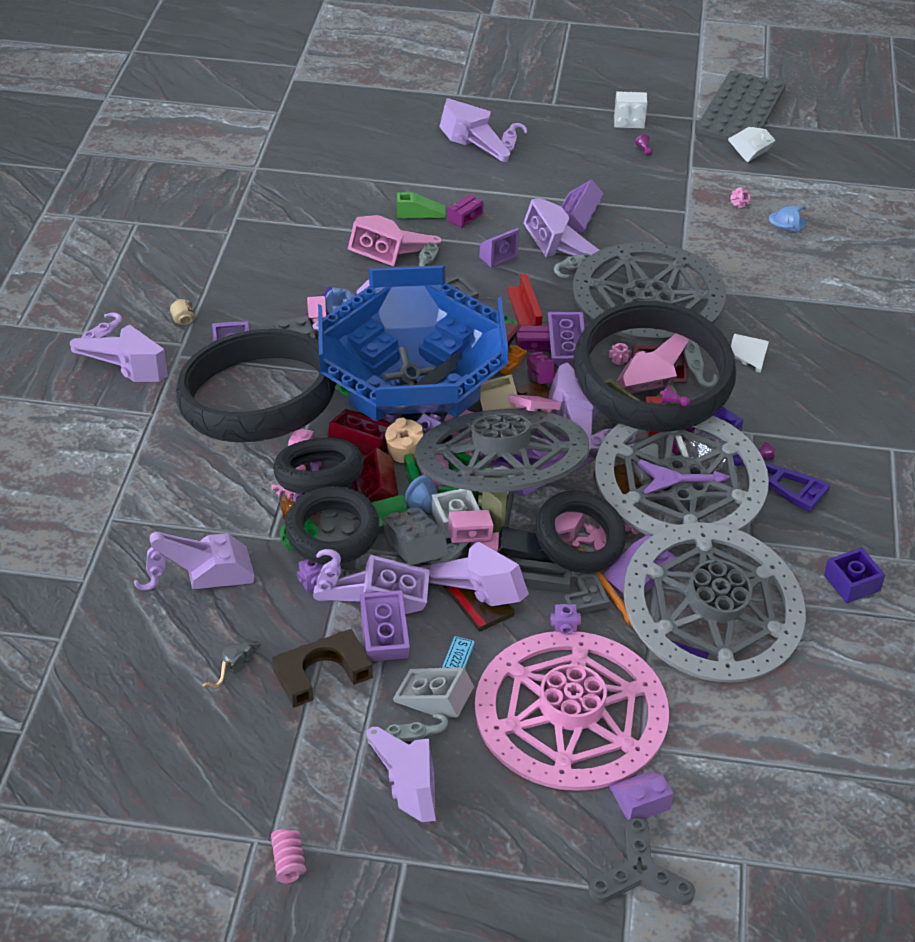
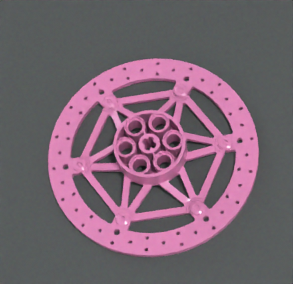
(571, 700)

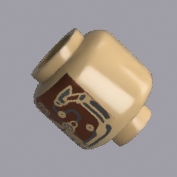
(182, 312)

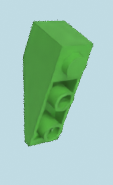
(416, 206)

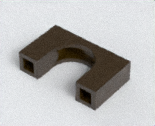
(339, 648)

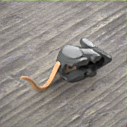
(235, 656)

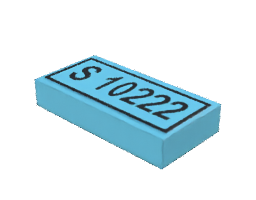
(459, 653)

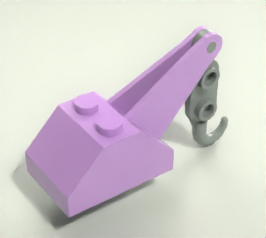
(550, 231)
(485, 571)
(409, 765)

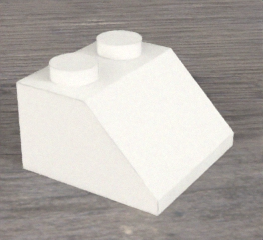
(752, 142)

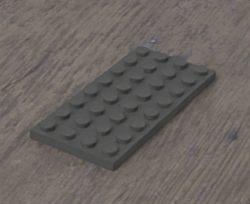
(740, 104)

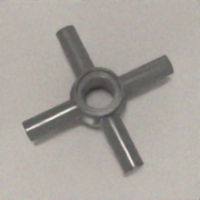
(402, 374)

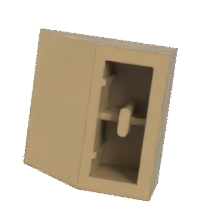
(496, 393)

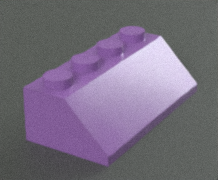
(581, 205)
(564, 334)

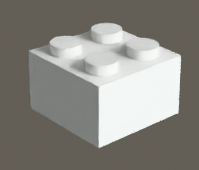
(630, 109)
(449, 502)

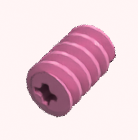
(288, 855)

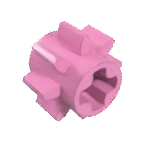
(740, 197)
(620, 354)

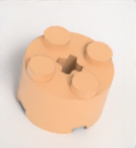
(403, 438)

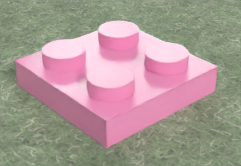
(533, 403)

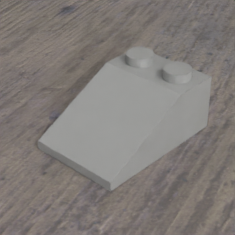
(435, 690)

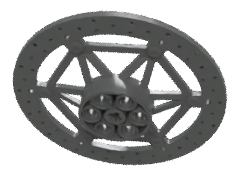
(647, 288)
(502, 435)

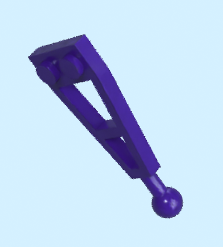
(808, 496)

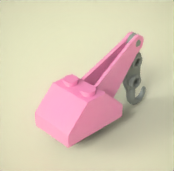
(384, 241)
(657, 368)

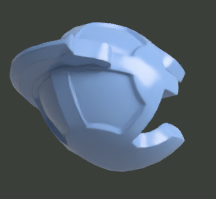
(788, 218)
(336, 298)
(420, 493)

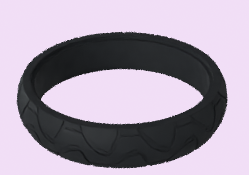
(663, 317)
(256, 424)

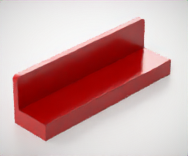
(525, 303)

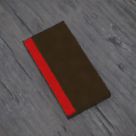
(478, 612)

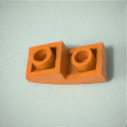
(515, 357)

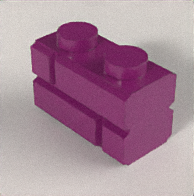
(465, 210)
(533, 338)
(540, 368)

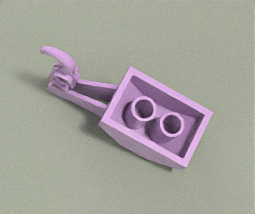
(470, 125)
(133, 351)
(576, 405)
(210, 562)
(380, 576)

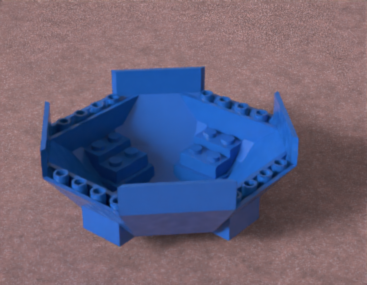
(428, 318)

